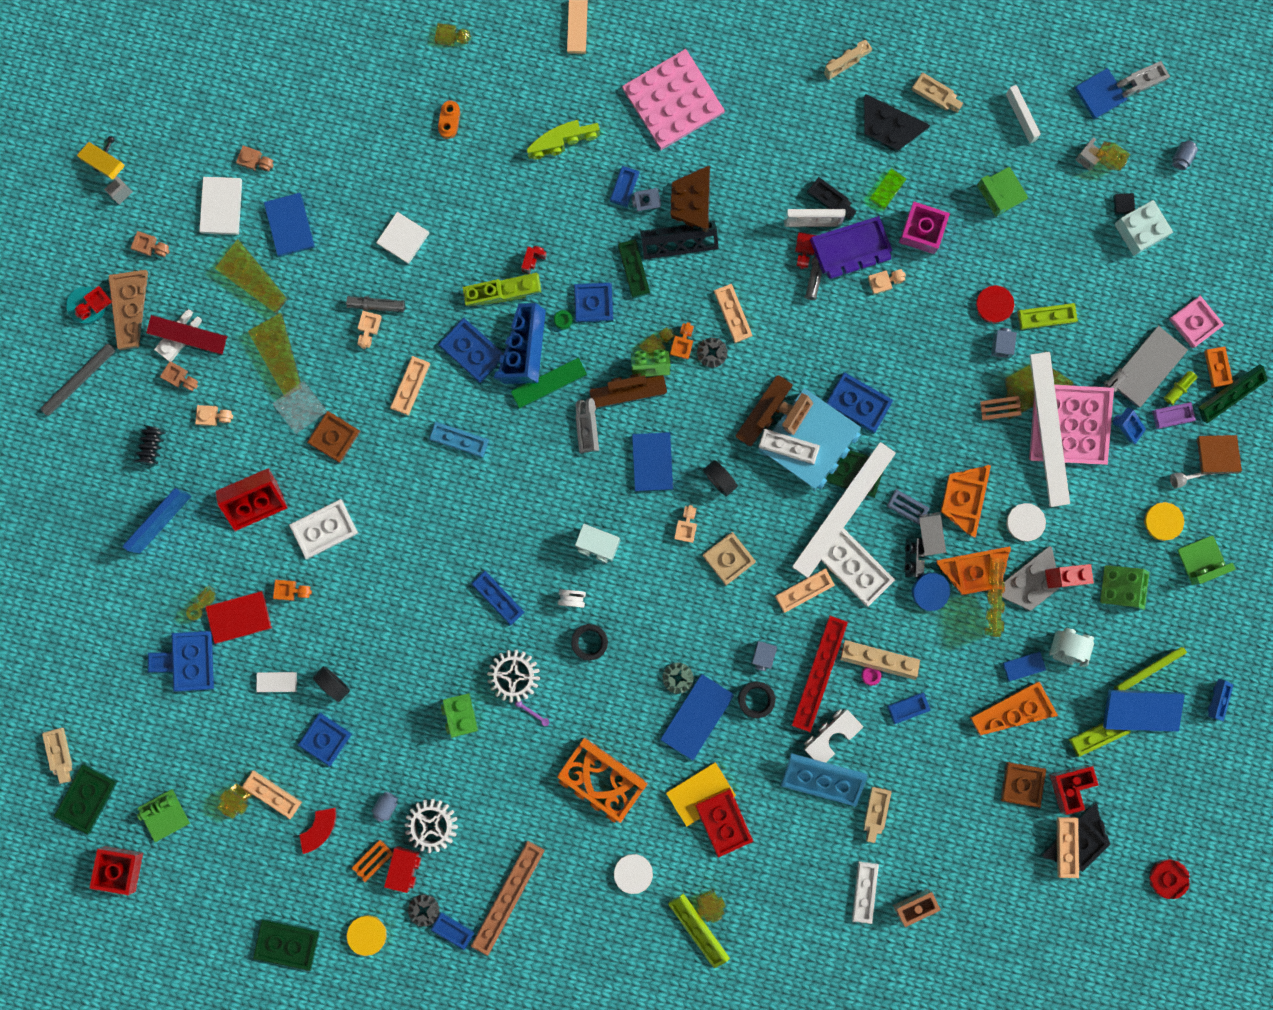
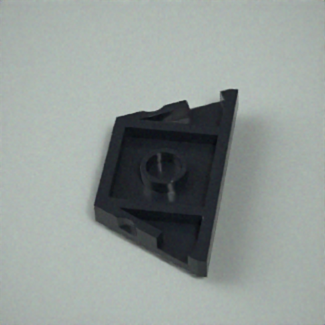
(889, 125)
(1091, 838)

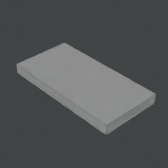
(1150, 366)

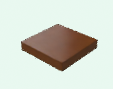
(333, 436)
(1219, 454)
(1023, 784)

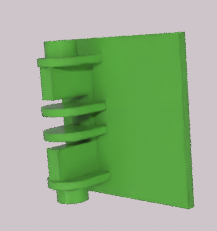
(163, 815)

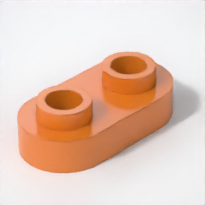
(449, 118)

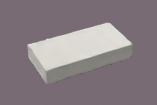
(277, 682)

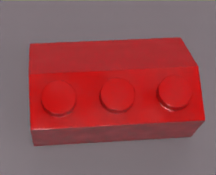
(251, 499)

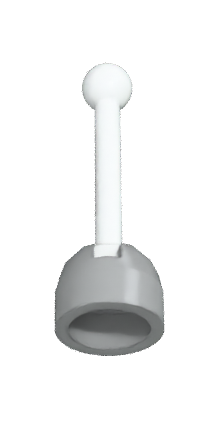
(1179, 479)

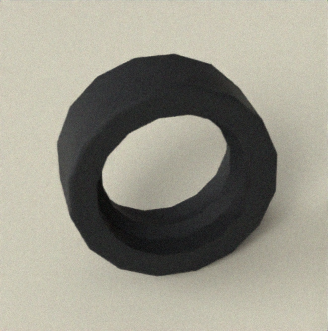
(720, 478)
(575, 638)
(331, 684)
(756, 714)

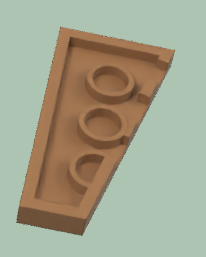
(128, 301)

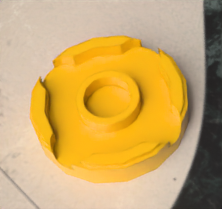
(1164, 521)
(366, 935)

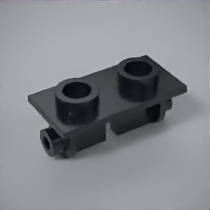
(913, 566)

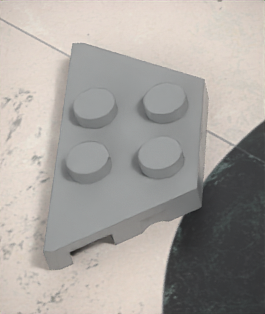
(1029, 584)

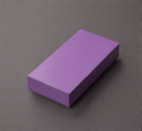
(1173, 415)

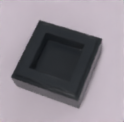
(1124, 203)

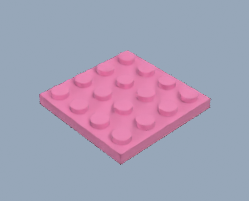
(673, 99)
(1084, 424)

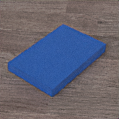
(289, 224)
(471, 350)
(859, 402)
(652, 462)
(192, 661)

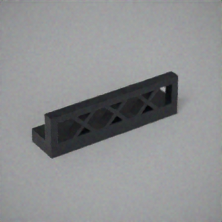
(676, 234)

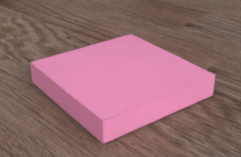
(1196, 321)

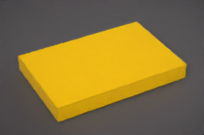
(696, 788)

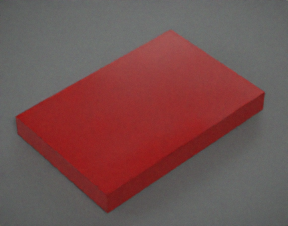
(238, 617)
(723, 822)

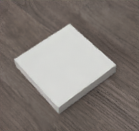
(402, 237)

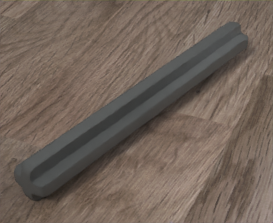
(77, 380)

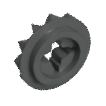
(711, 361)
(424, 901)

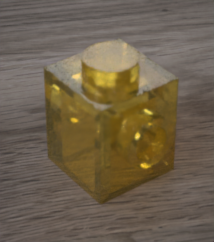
(1112, 156)
(234, 801)
(711, 906)

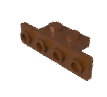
(628, 390)
(764, 410)

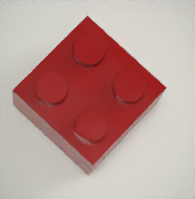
(116, 870)

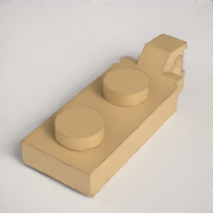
(847, 59)
(936, 93)
(58, 754)
(876, 812)

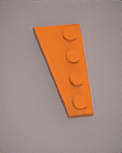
(1018, 709)

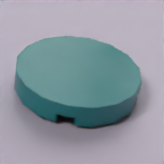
(77, 298)

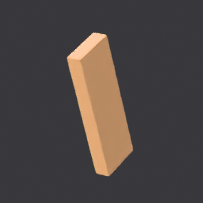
(577, 26)
(733, 313)
(410, 385)
(804, 590)
(271, 794)
(1067, 847)

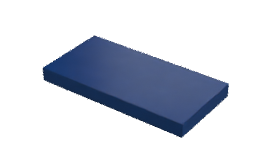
(157, 521)
(1143, 710)
(697, 717)

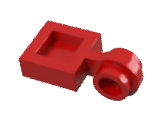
(805, 247)
(96, 300)

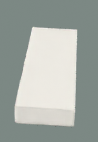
(1023, 114)
(789, 446)
(865, 892)

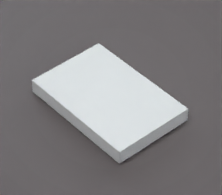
(220, 205)
(814, 217)
(323, 529)

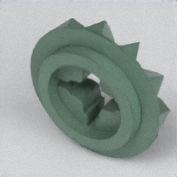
(669, 682)

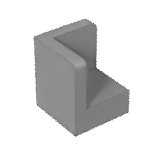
(1087, 156)
(118, 190)

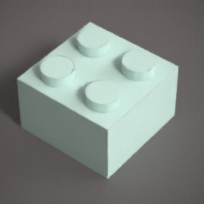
(1143, 228)
(597, 543)

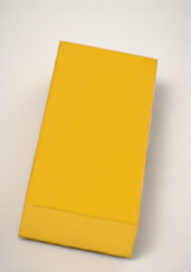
(100, 160)

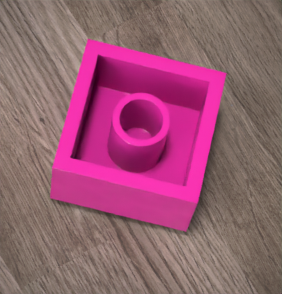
(924, 227)

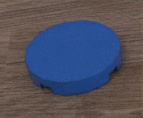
(931, 591)

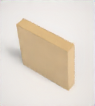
(729, 558)

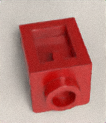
(530, 260)

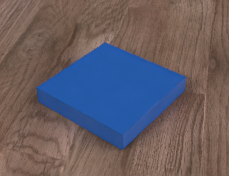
(1100, 93)
(593, 302)
(325, 739)

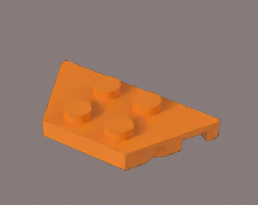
(965, 498)
(971, 571)

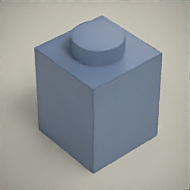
(1003, 343)
(763, 656)

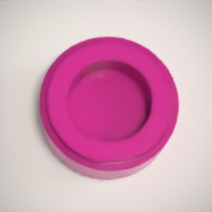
(871, 676)

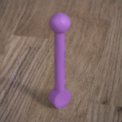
(545, 722)

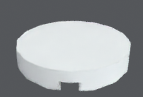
(1026, 522)
(633, 873)

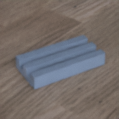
(893, 499)

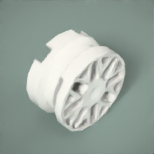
(571, 601)

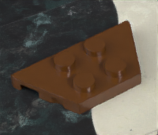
(691, 199)

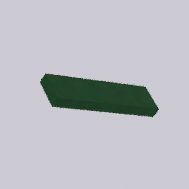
(1233, 393)

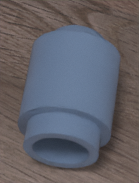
(1184, 155)
(384, 806)

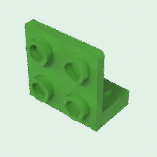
(1002, 191)
(651, 363)
(1204, 561)
(1124, 586)
(459, 715)

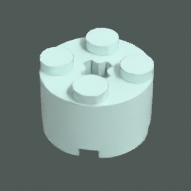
(1071, 647)

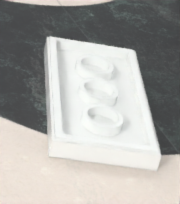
(857, 568)

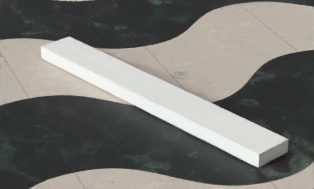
(1049, 429)
(843, 510)

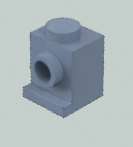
(654, 202)

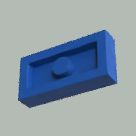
(1220, 701)

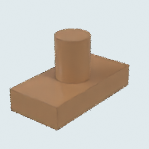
(795, 413)

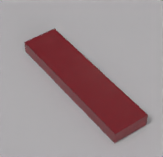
(186, 334)

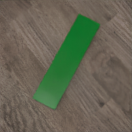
(549, 383)

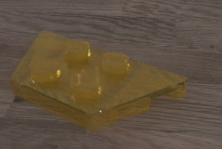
(1021, 385)

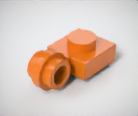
(681, 345)
(286, 590)

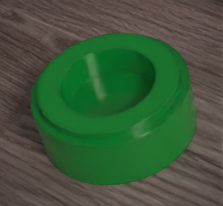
(563, 320)

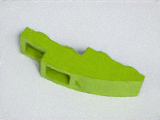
(554, 140)
(502, 290)

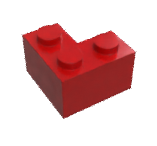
(1068, 786)

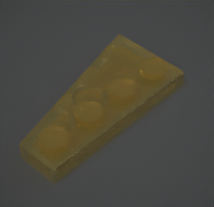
(246, 273)
(275, 348)
(993, 615)

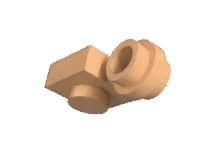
(881, 281)
(368, 324)
(209, 414)
(685, 530)

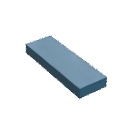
(459, 439)

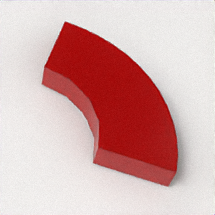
(320, 830)

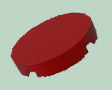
(995, 304)
(1169, 879)

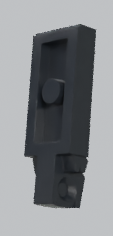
(830, 197)

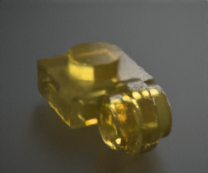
(447, 34)
(654, 343)
(205, 598)

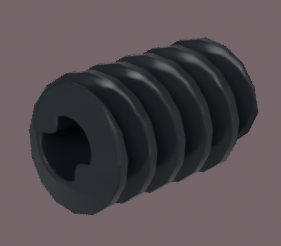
(149, 445)

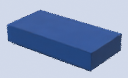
(624, 186)
(160, 662)
(1024, 666)
(908, 708)
(452, 931)

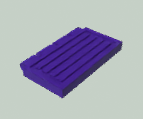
(850, 246)

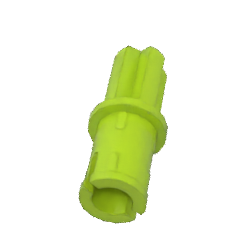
(1180, 387)

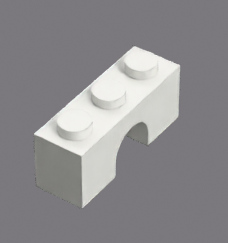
(843, 723)

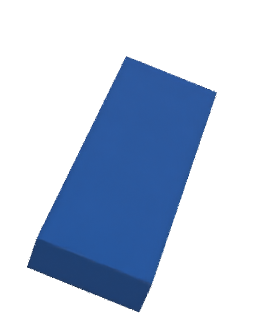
(498, 598)

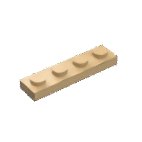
(880, 660)

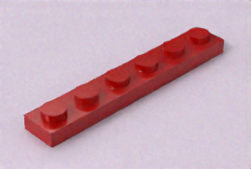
(819, 673)

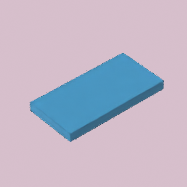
(823, 780)

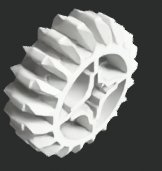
(512, 685)
(438, 831)

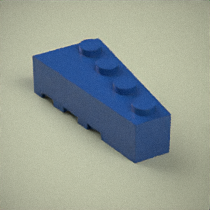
(524, 346)

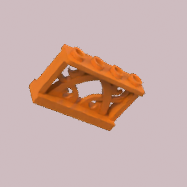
(629, 780)

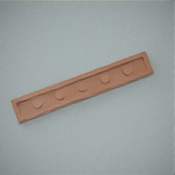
(507, 898)

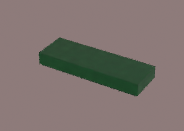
(633, 268)

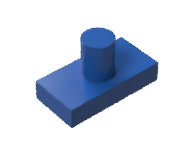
(1130, 425)

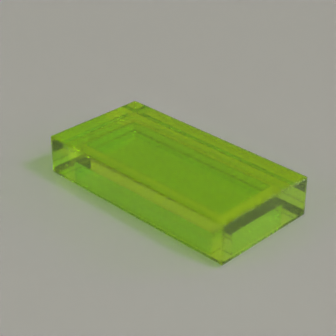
(887, 189)

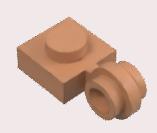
(251, 158)
(145, 244)
(175, 375)

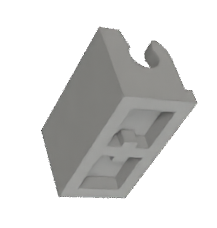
(932, 534)

